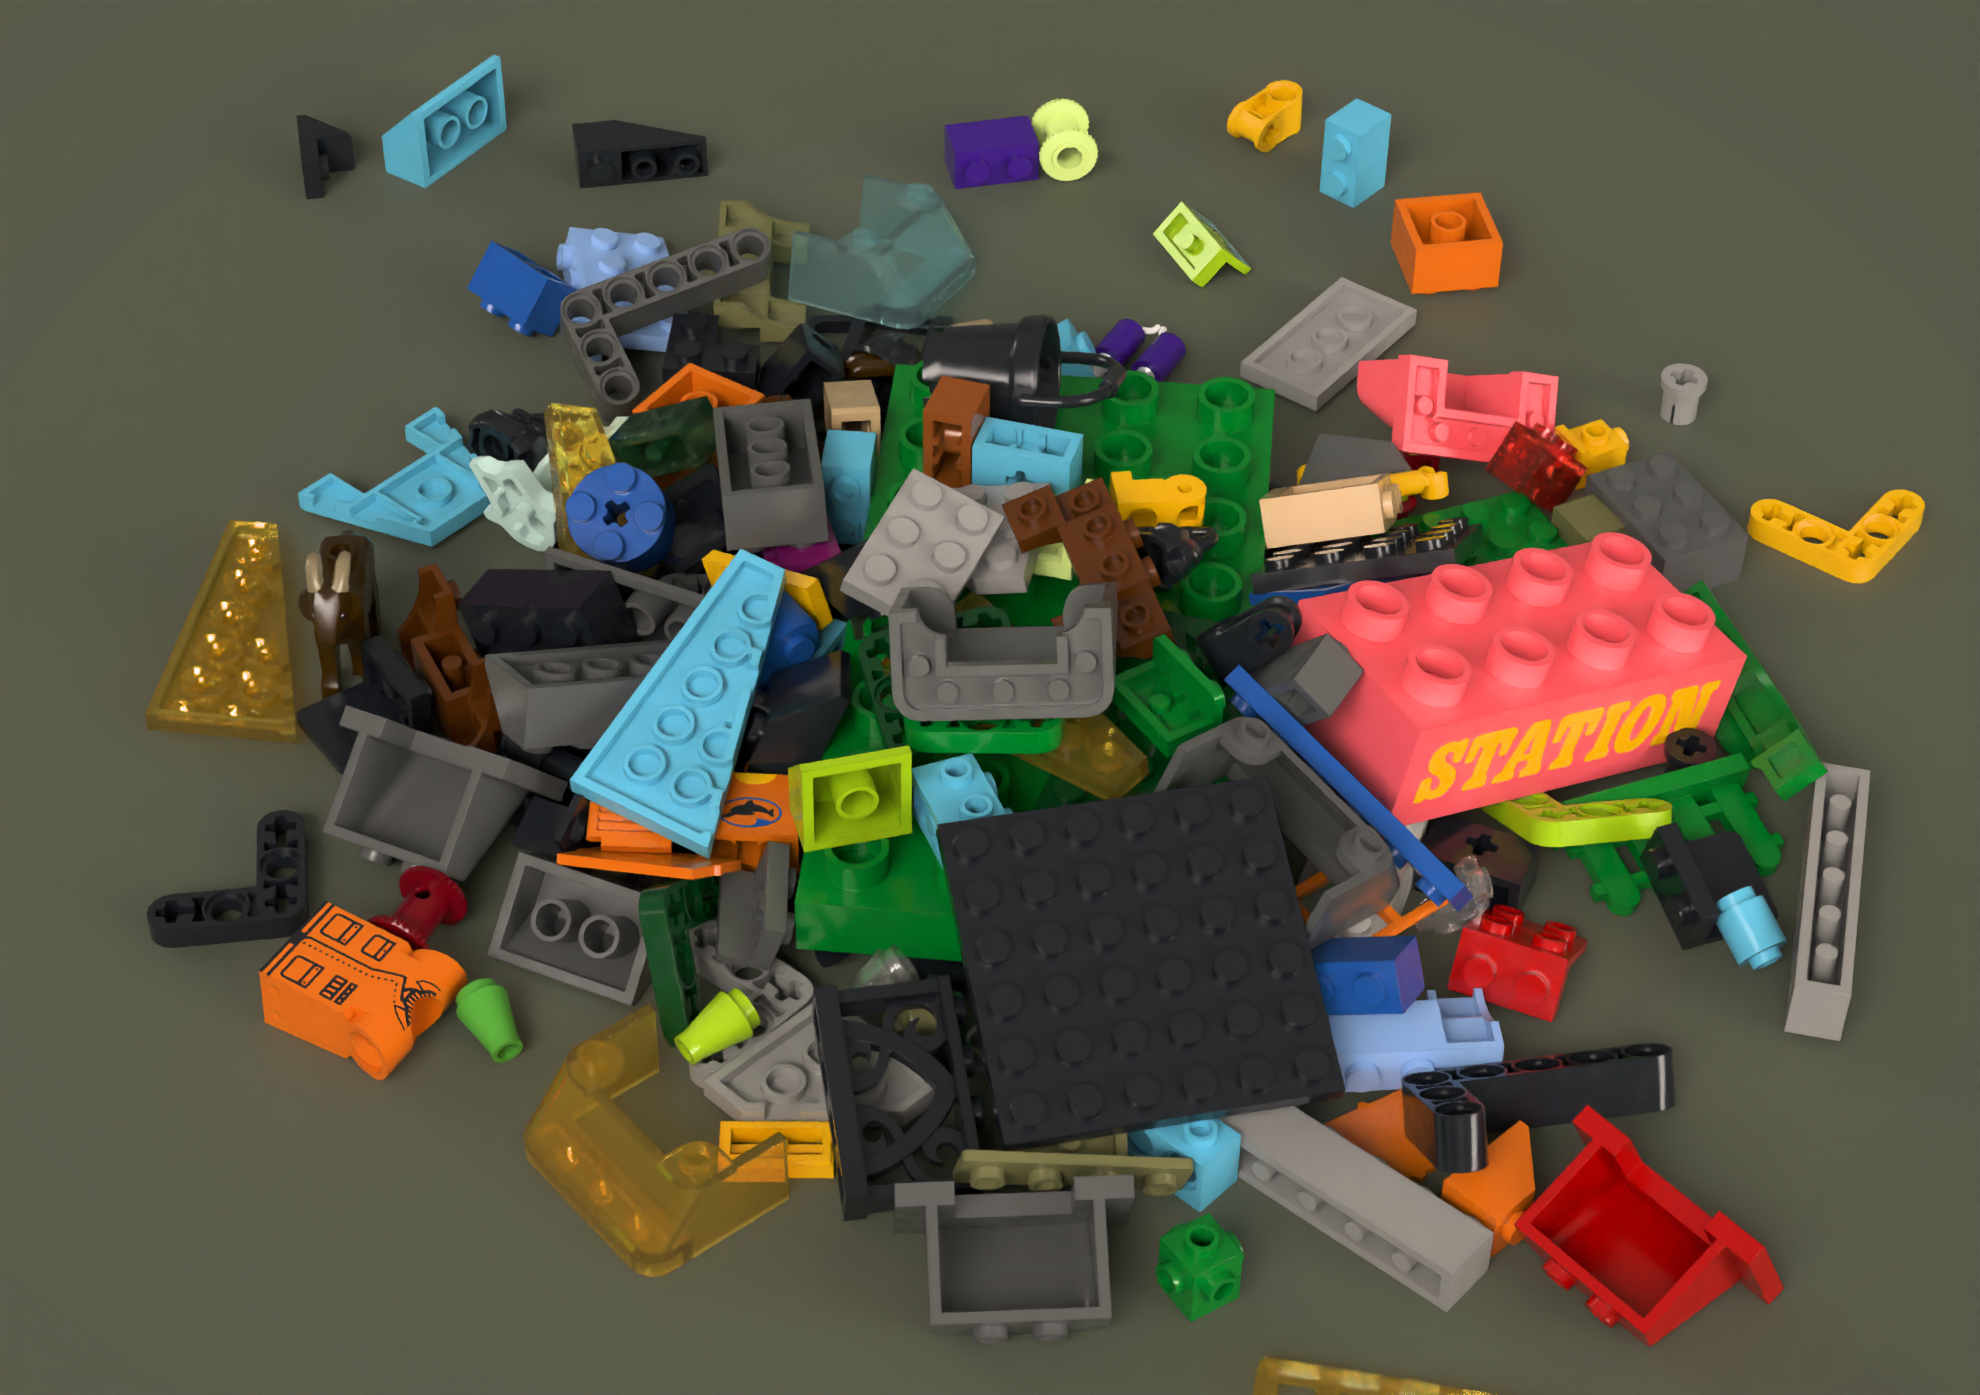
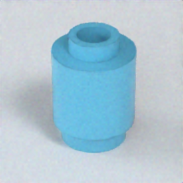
(1750, 929)

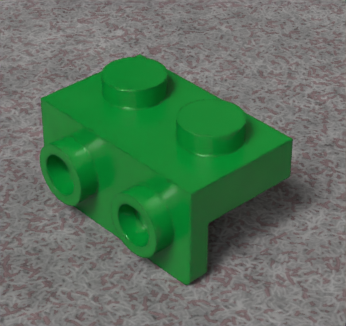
(1169, 697)

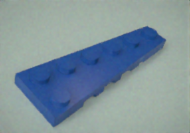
(1436, 879)

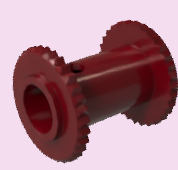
(420, 913)

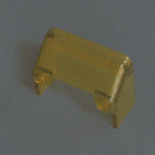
(637, 1198)

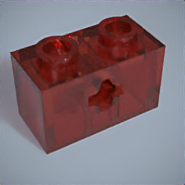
(1537, 465)

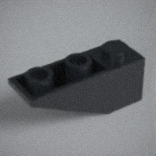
(635, 153)

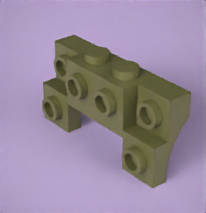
(755, 305)

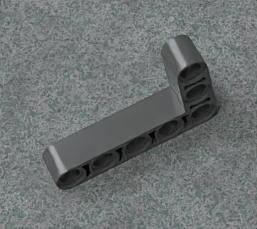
(651, 306)

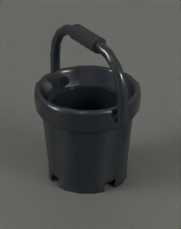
(1018, 364)

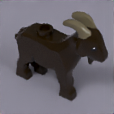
(341, 602)

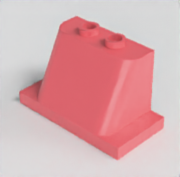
(1451, 412)

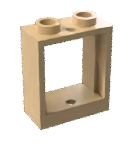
(1330, 510)

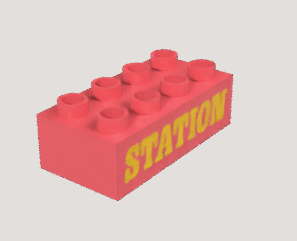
(1518, 675)

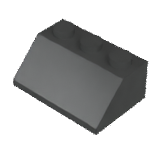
(573, 928)

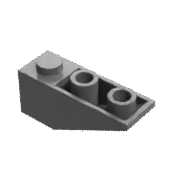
(1310, 678)

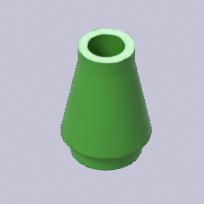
(489, 1017)

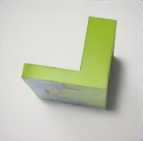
(1197, 245)

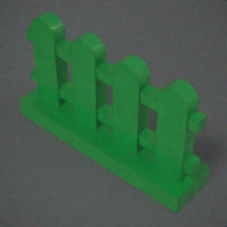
(1697, 797)

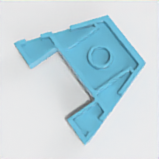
(419, 501)

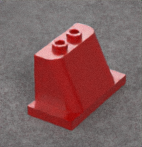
(1637, 1240)

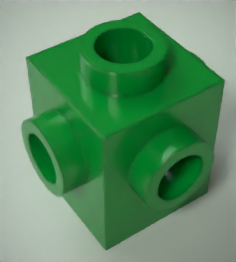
(1199, 1266)

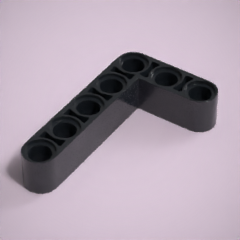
(1458, 1106)

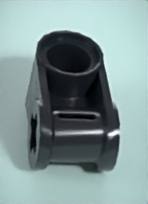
(1247, 640)

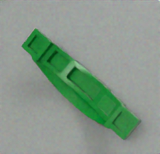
(1760, 719)

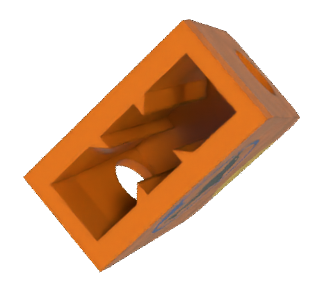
(753, 815)

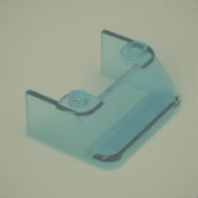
(893, 266)

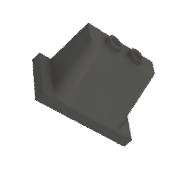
(427, 796)
(1016, 1257)

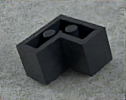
(698, 341)

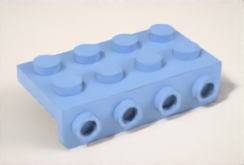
(602, 254)

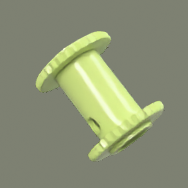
(1064, 140)

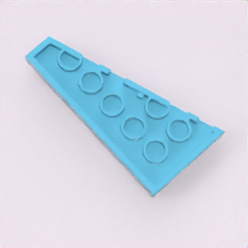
(682, 729)

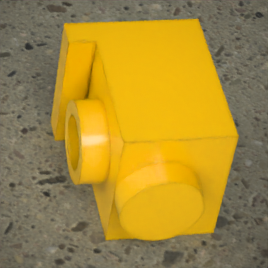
(1597, 446)

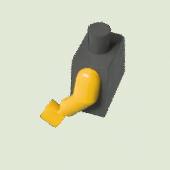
(1350, 457)

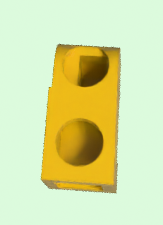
(1156, 501)

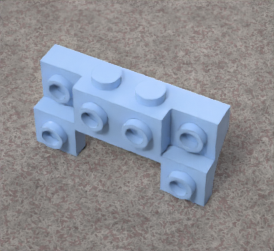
(1428, 1037)

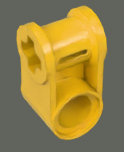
(1268, 115)

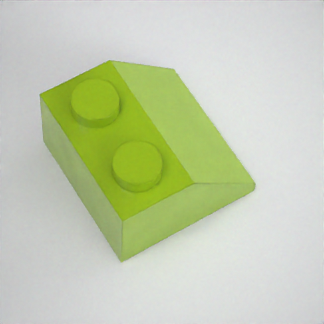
(852, 798)

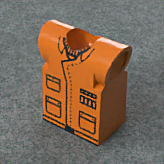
(357, 989)

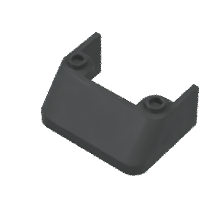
(1307, 815)

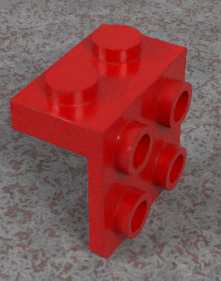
(1516, 961)

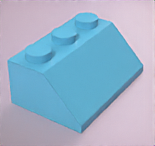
(448, 126)

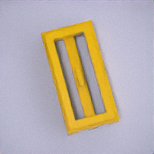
(802, 1159)

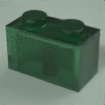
(667, 438)

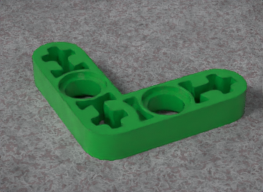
(1007, 737)

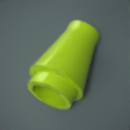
(720, 1025)

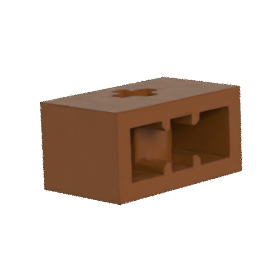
(950, 428)

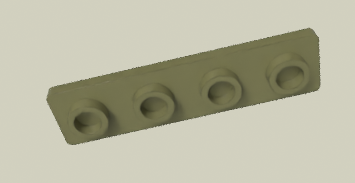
(1056, 1165)

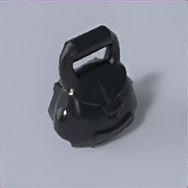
(509, 436)
(1175, 550)

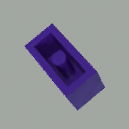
(991, 152)

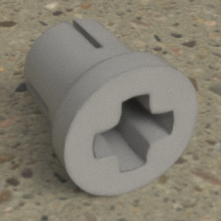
(1681, 391)

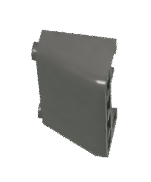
(1002, 670)

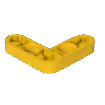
(1785, 526)

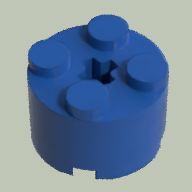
(602, 498)

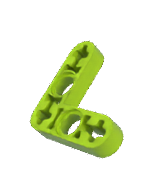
(1551, 824)

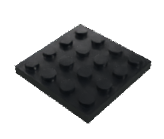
(1362, 558)

